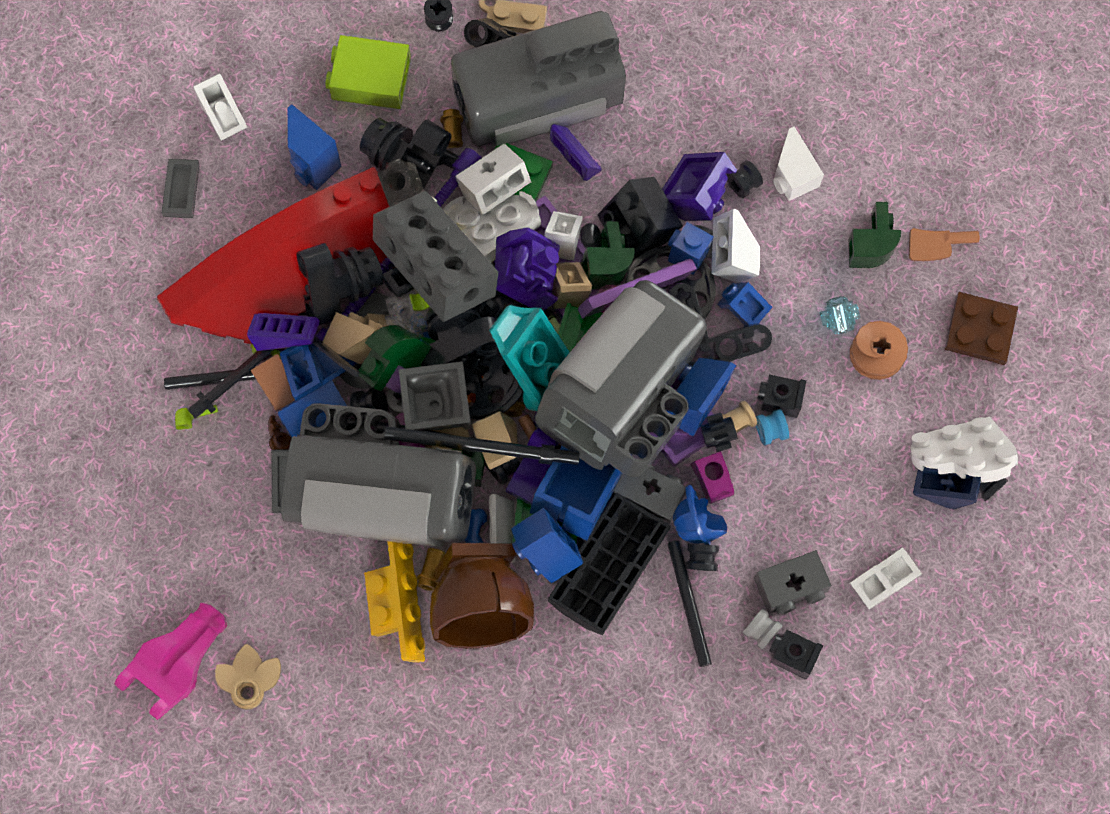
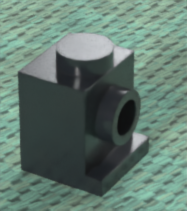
(790, 403)
(798, 665)

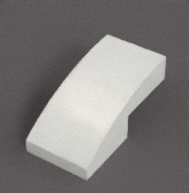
(886, 578)

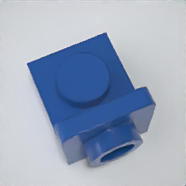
(744, 303)

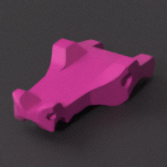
(172, 661)

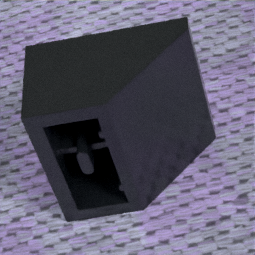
(642, 215)

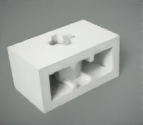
(493, 179)

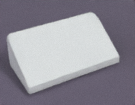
(501, 519)

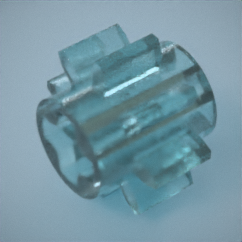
(840, 315)

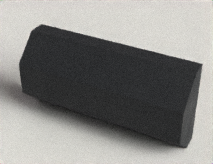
(612, 564)

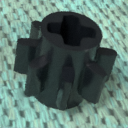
(719, 432)

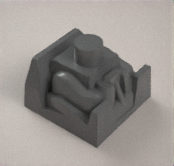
(435, 397)

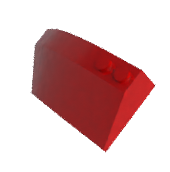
(261, 266)

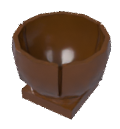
(479, 597)

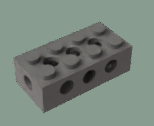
(434, 255)

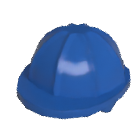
(695, 522)

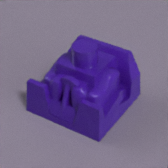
(698, 185)
(526, 267)

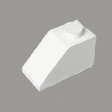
(797, 168)
(734, 248)

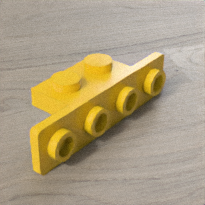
(394, 602)

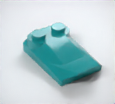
(529, 349)

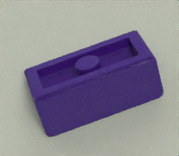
(574, 152)

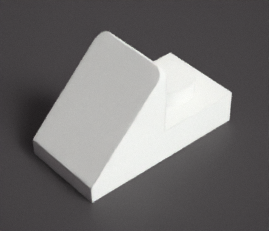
(219, 106)

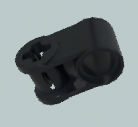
(493, 32)

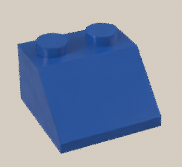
(311, 150)
(702, 388)

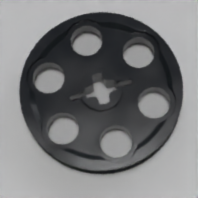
(703, 287)
(485, 387)

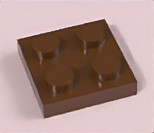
(981, 328)

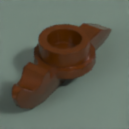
(278, 440)

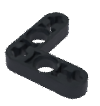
(747, 331)

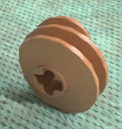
(865, 355)

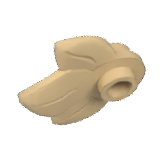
(248, 672)

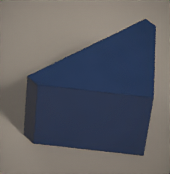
(946, 489)

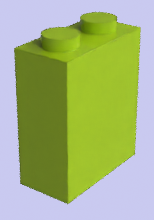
(369, 72)

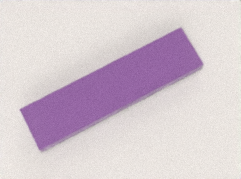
(661, 278)

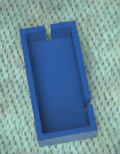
(576, 494)

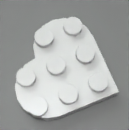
(511, 214)
(966, 448)

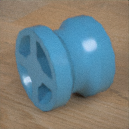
(772, 427)

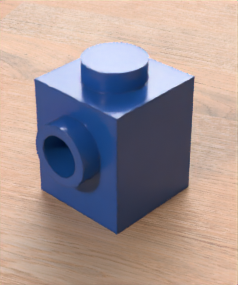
(689, 244)

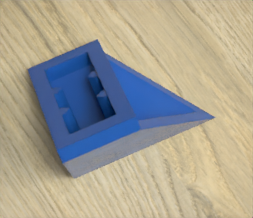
(309, 369)

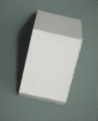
(565, 231)

